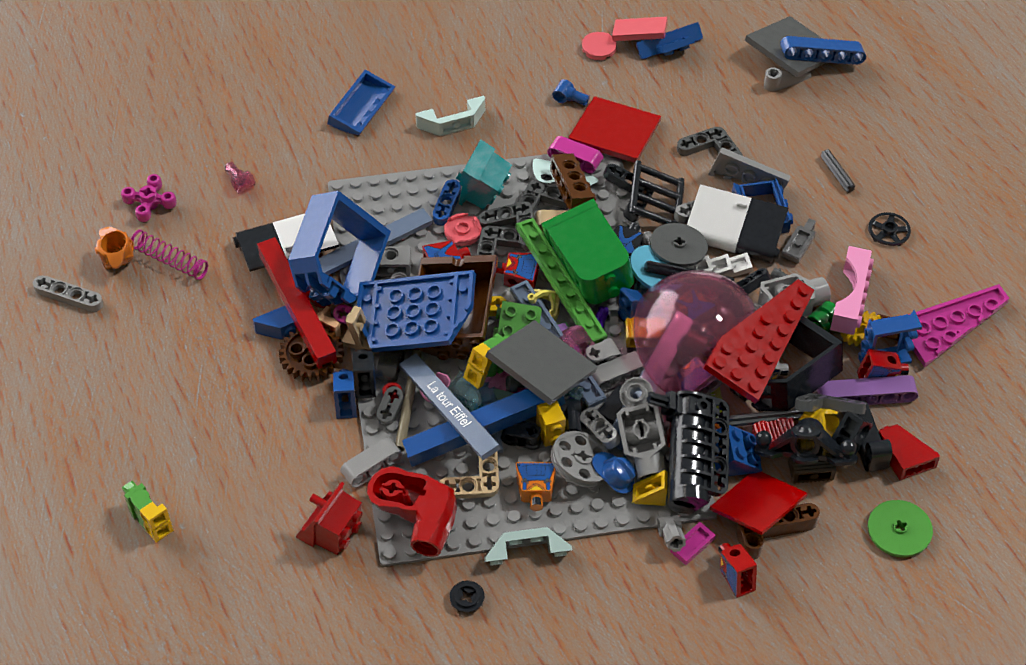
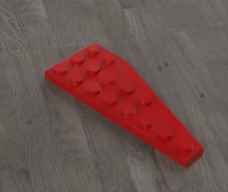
(752, 349)

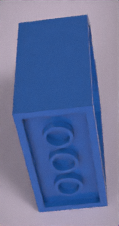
(309, 240)

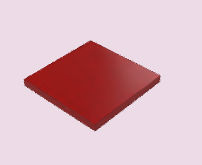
(615, 129)

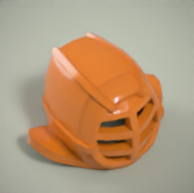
(114, 248)

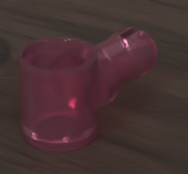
(240, 180)

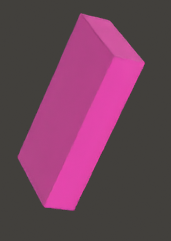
(696, 541)

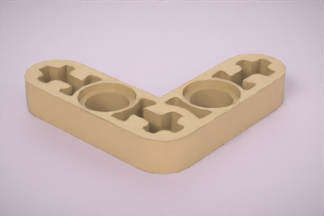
(479, 482)

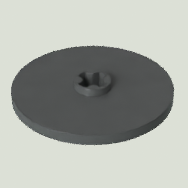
(665, 245)

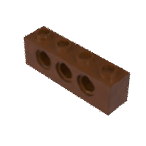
(570, 180)

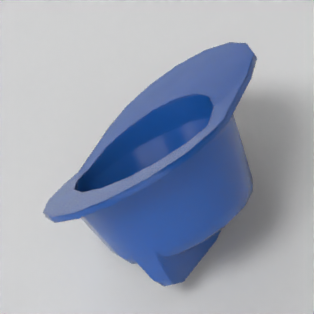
(615, 470)

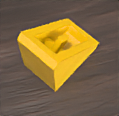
(651, 490)

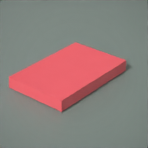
(639, 29)

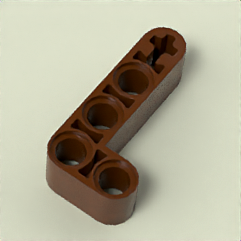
(802, 517)

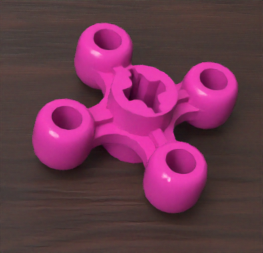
(148, 198)

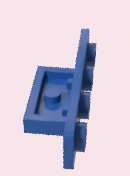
(674, 39)

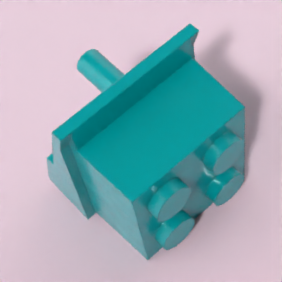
(483, 176)

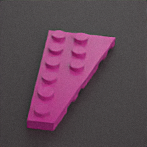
(952, 320)

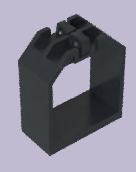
(825, 365)

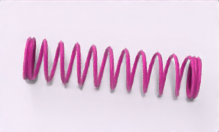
(196, 265)

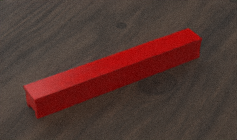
(297, 303)

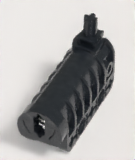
(694, 447)

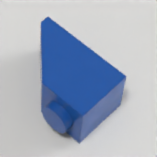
(275, 324)

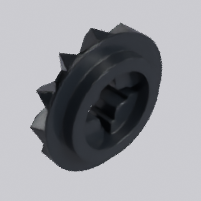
(469, 588)

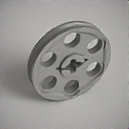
(578, 457)

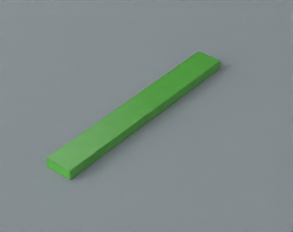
(560, 279)

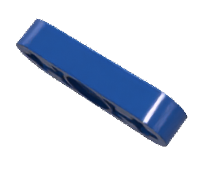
(446, 195)

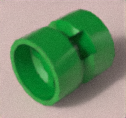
(823, 315)

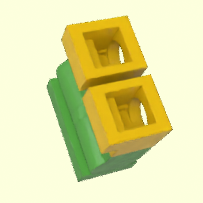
(479, 365)
(151, 517)

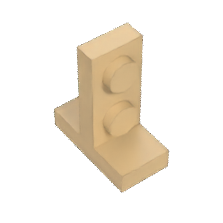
(354, 335)

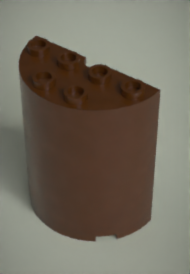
(475, 327)

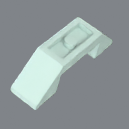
(457, 122)
(555, 543)

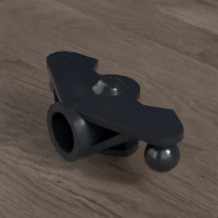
(796, 444)

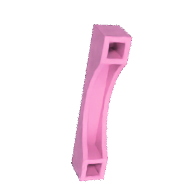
(850, 310)

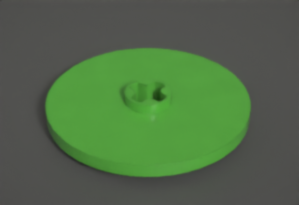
(894, 541)

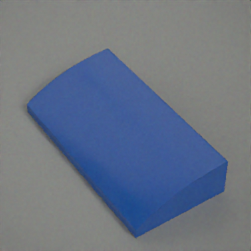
(360, 103)

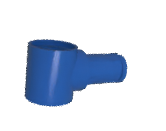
(566, 92)

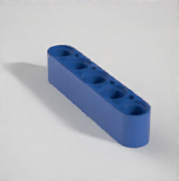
(823, 50)

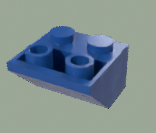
(741, 453)

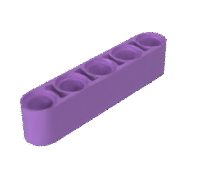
(873, 390)

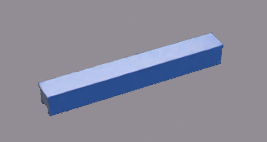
(492, 418)

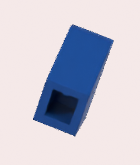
(628, 303)

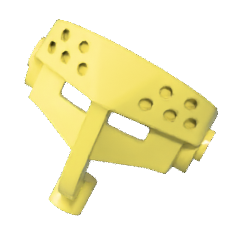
(548, 295)

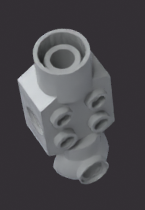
(772, 287)
(642, 429)

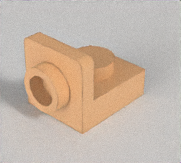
(327, 321)

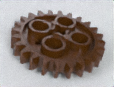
(296, 357)

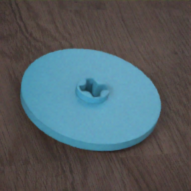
(637, 259)

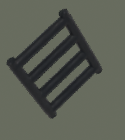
(636, 195)

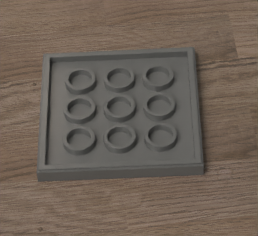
(768, 42)
(541, 362)

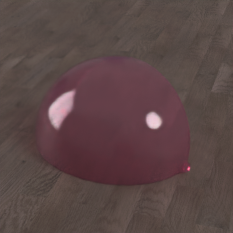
(681, 324)

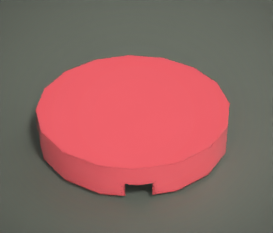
(598, 45)
(462, 229)

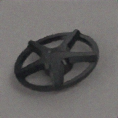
(889, 228)

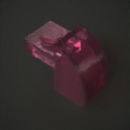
(577, 338)

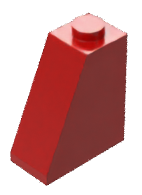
(909, 453)

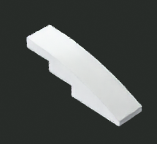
(725, 266)

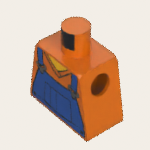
(535, 482)

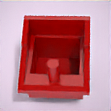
(332, 521)

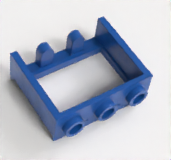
(764, 188)
(903, 324)

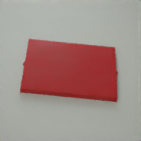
(758, 502)

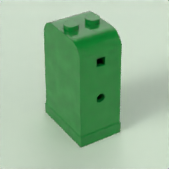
(590, 252)

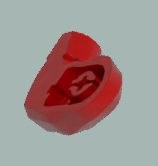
(419, 501)

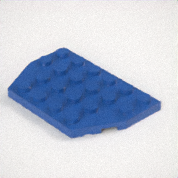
(416, 310)

